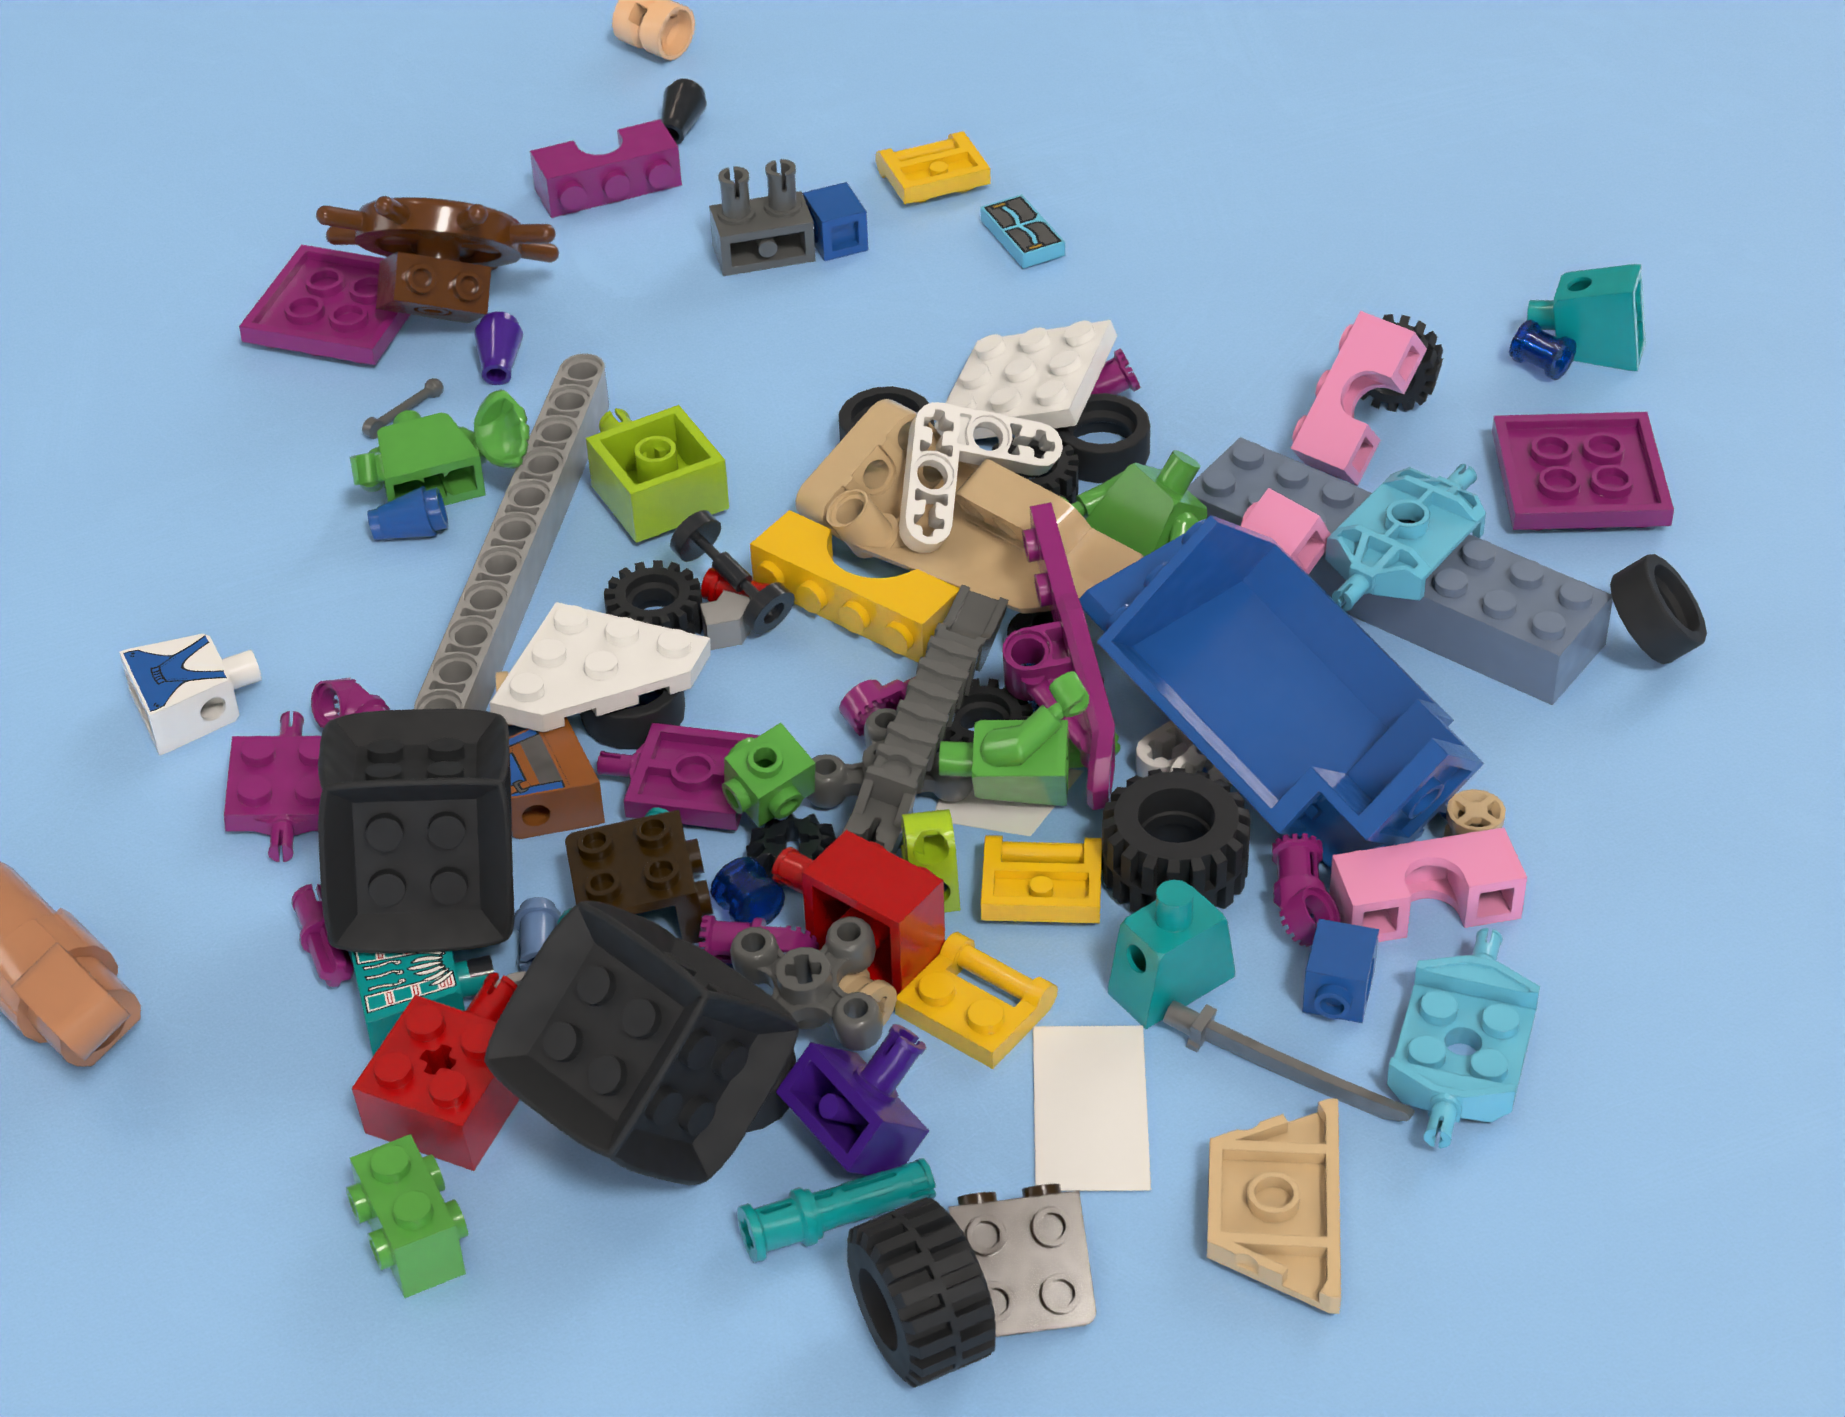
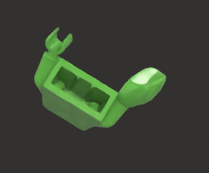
(442, 455)
(1145, 504)
(1023, 757)

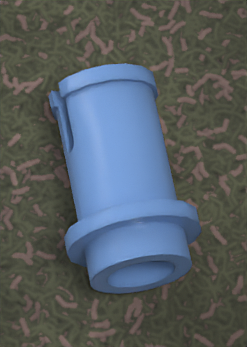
(535, 922)

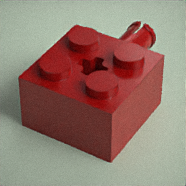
(870, 883)
(435, 1080)

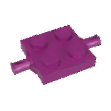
(678, 771)
(274, 785)

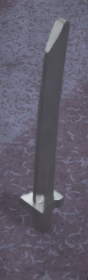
(1203, 1028)

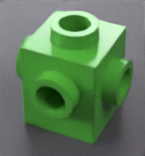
(768, 775)

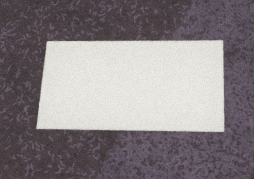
(1091, 1108)

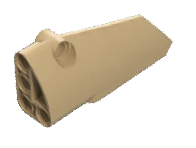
(861, 498)

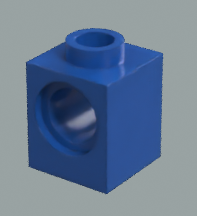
(837, 221)
(1340, 970)

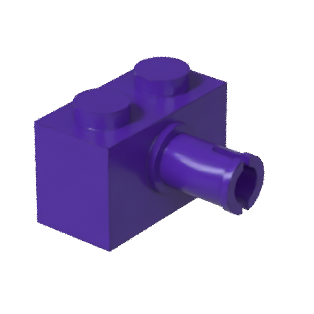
(856, 1103)

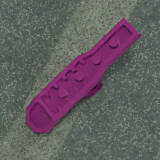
(1062, 649)

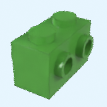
(407, 1215)

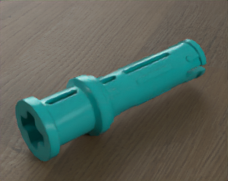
(808, 1214)

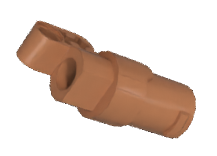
(58, 977)

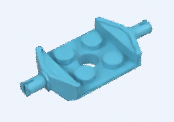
(1393, 557)
(1471, 1004)

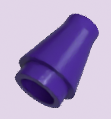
(498, 344)

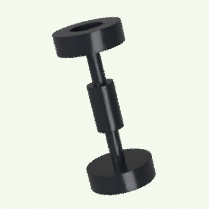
(697, 537)

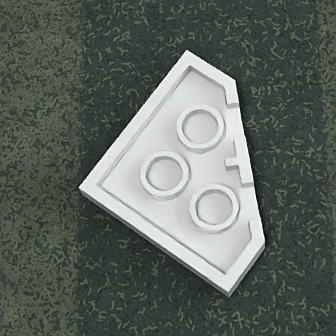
(595, 663)

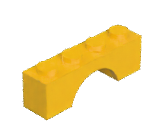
(889, 611)

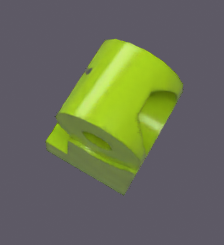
(931, 844)

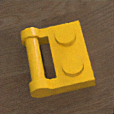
(934, 168)
(1041, 881)
(968, 1015)

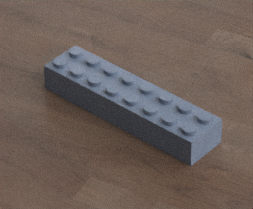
(1477, 605)

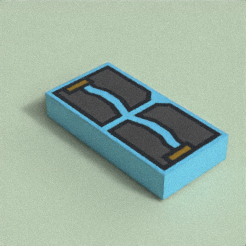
(1022, 231)

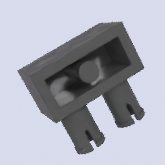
(761, 230)

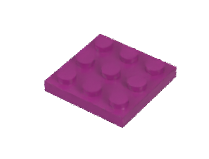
(324, 308)
(1581, 471)

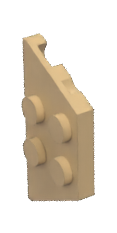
(1280, 1205)

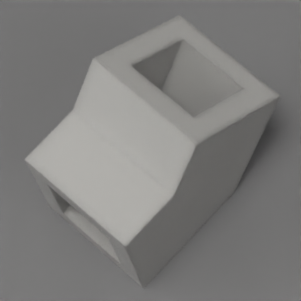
(724, 620)

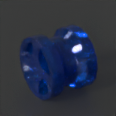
(747, 891)

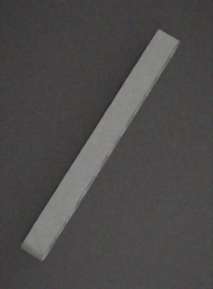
(518, 541)

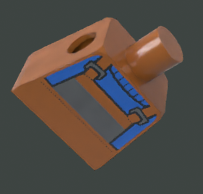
(552, 783)

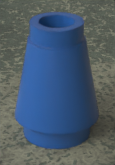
(409, 516)

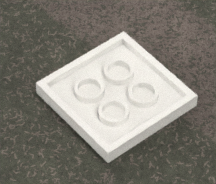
(1035, 374)

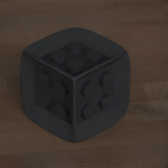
(416, 831)
(640, 1044)

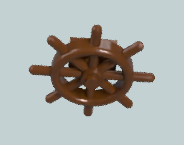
(437, 251)

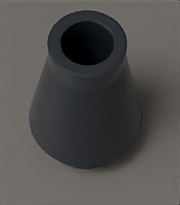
(681, 107)

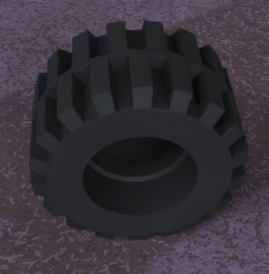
(1175, 830)
(921, 1291)

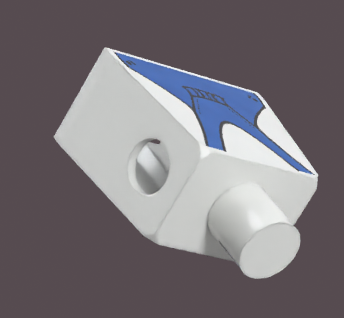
(186, 688)

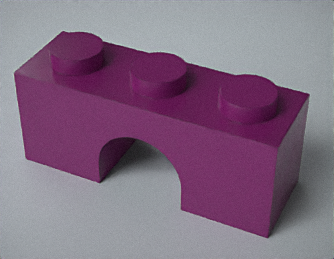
(577, 181)

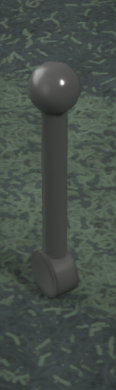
(432, 388)

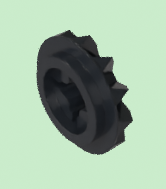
(772, 839)

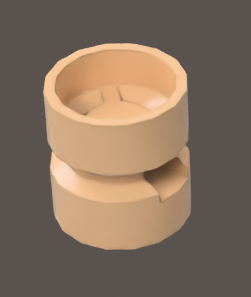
(654, 25)

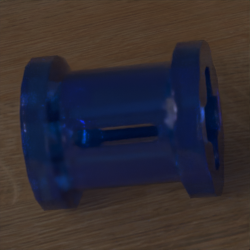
(1542, 349)

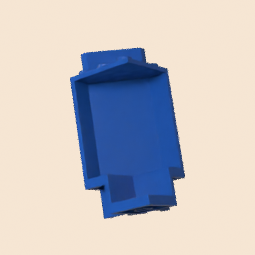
(1281, 689)

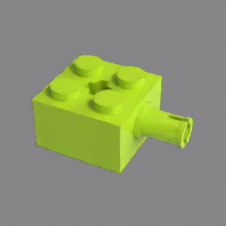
(655, 471)

